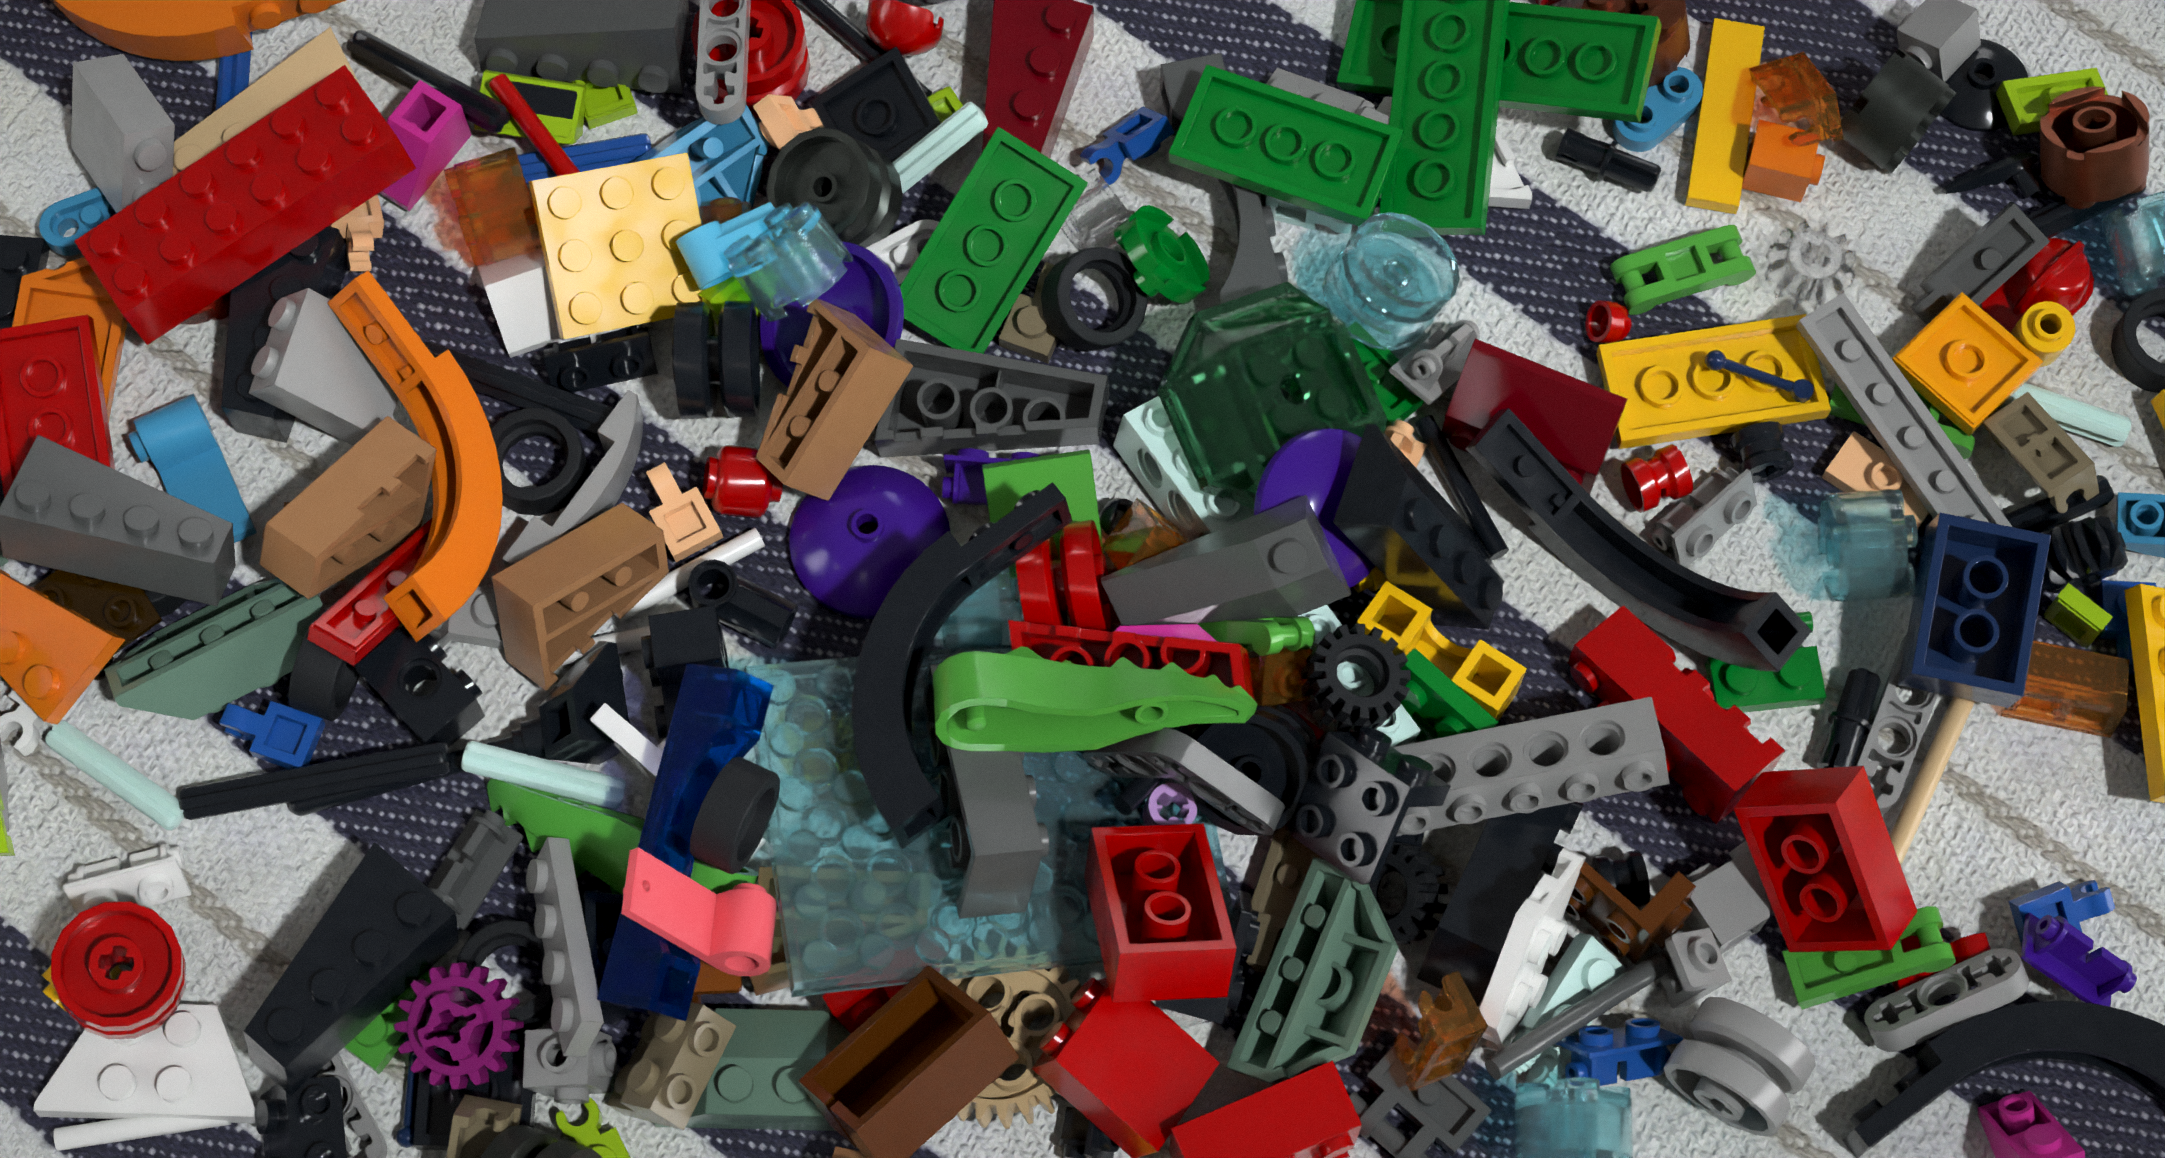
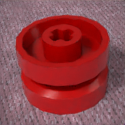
(776, 50)
(1071, 583)
(112, 937)

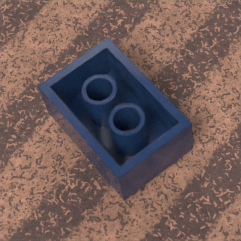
(1974, 610)

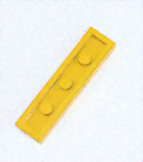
(1724, 116)

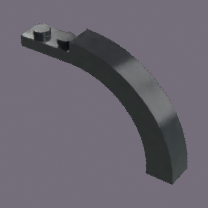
(1695, 611)
(900, 640)
(2029, 1032)

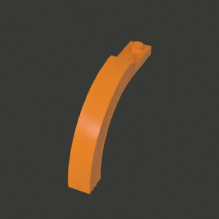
(183, 27)
(465, 463)

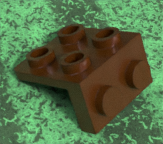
(1620, 923)

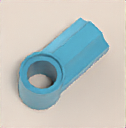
(705, 245)

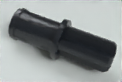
(1607, 160)
(1850, 719)

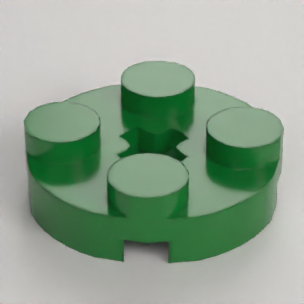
(1161, 257)

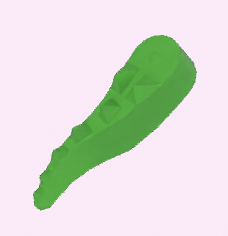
(1056, 706)
(596, 834)

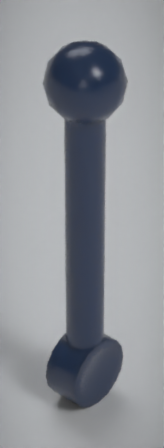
(1800, 390)
(406, 1133)

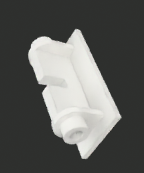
(151, 880)

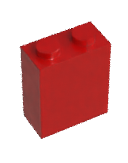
(1124, 1067)

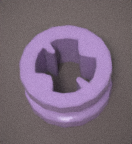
(1165, 795)

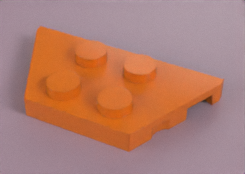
(72, 293)

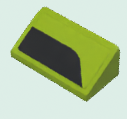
(555, 103)

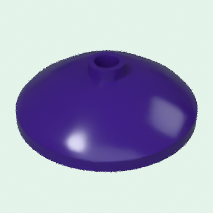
(865, 290)
(1319, 467)
(856, 569)

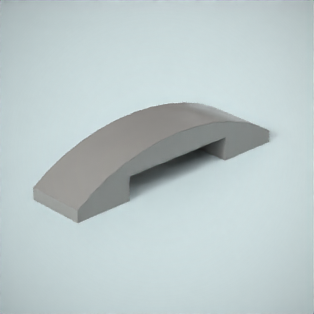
(621, 442)

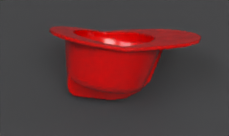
(2054, 275)

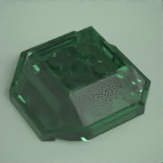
(1229, 378)

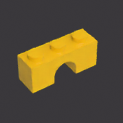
(1480, 672)

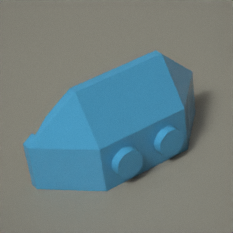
(721, 157)

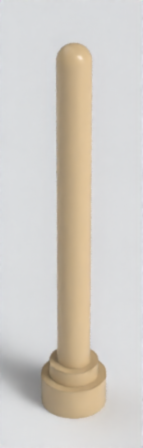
(1929, 775)

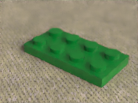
(1286, 146)
(988, 243)

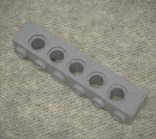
(1541, 764)

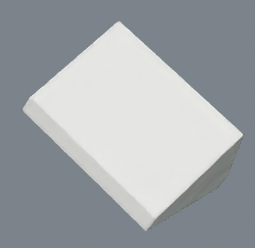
(521, 302)

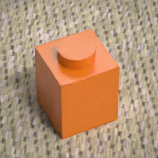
(1778, 166)

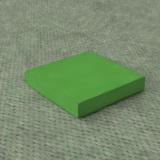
(1069, 471)

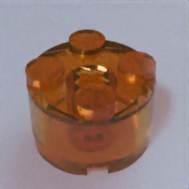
(494, 207)

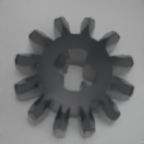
(2083, 553)

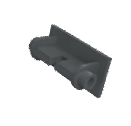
(474, 864)

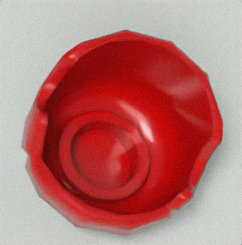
(902, 26)

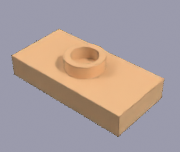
(1867, 467)

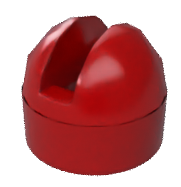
(1607, 322)

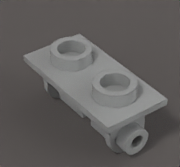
(1437, 361)
(1723, 502)

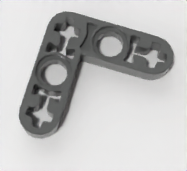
(1180, 757)

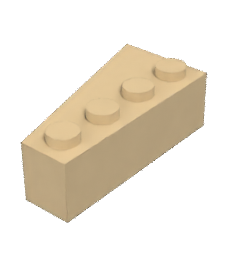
(268, 93)

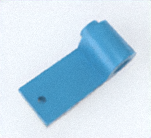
(191, 461)

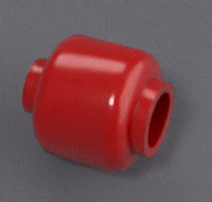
(739, 483)

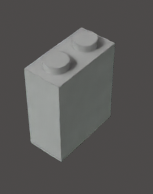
(119, 130)
(319, 370)

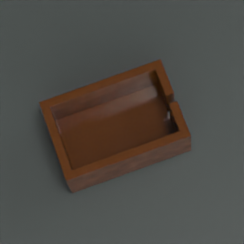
(909, 1068)

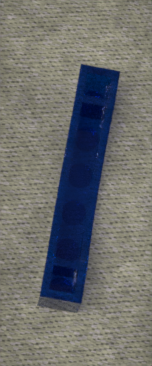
(713, 721)

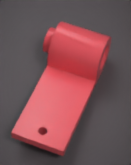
(721, 929)

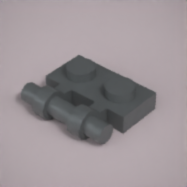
(1441, 1110)

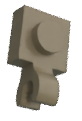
(1026, 326)

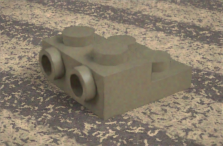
(671, 1067)

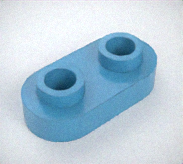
(1664, 111)
(79, 211)

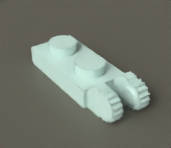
(1579, 973)

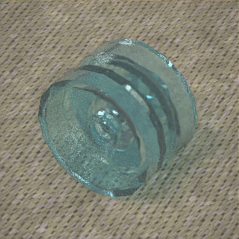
(1391, 281)

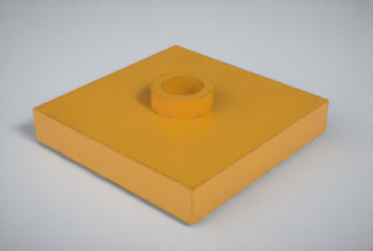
(1966, 363)

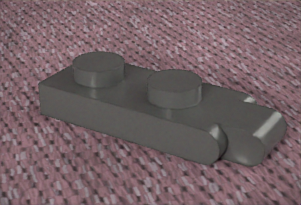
(1981, 262)

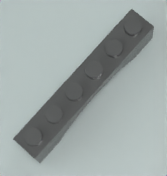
(1255, 261)

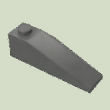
(1245, 571)

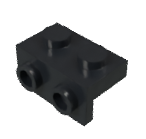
(305, 1123)

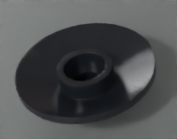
(1975, 101)

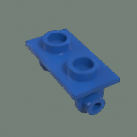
(1637, 1046)

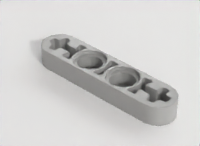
(716, 31)
(1905, 718)

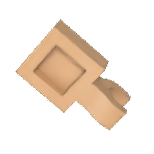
(783, 120)
(359, 229)
(682, 517)

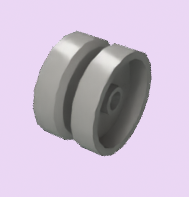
(1740, 1066)

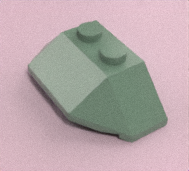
(216, 653)
(1318, 980)
(761, 1070)

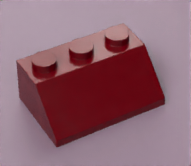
(1562, 412)

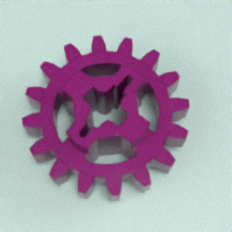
(447, 1006)

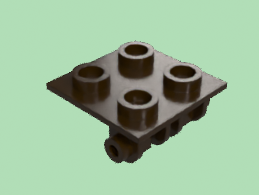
(107, 604)

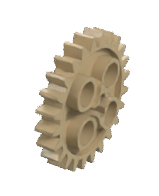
(1048, 996)

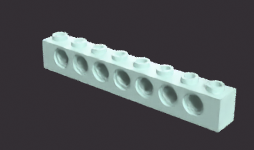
(1158, 462)

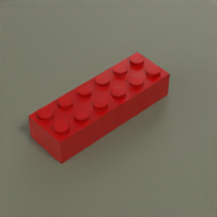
(245, 205)

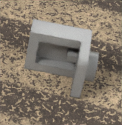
(473, 623)
(1694, 967)

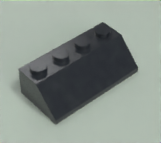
(1417, 536)

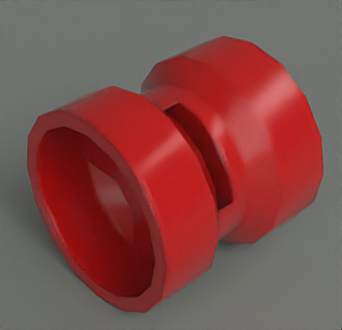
(1656, 478)

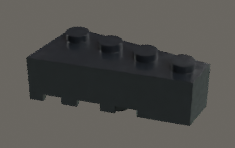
(315, 265)
(1492, 891)
(350, 969)

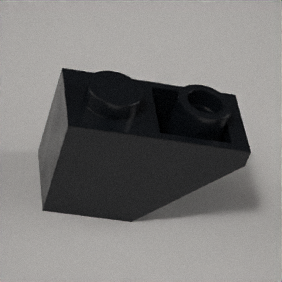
(575, 699)

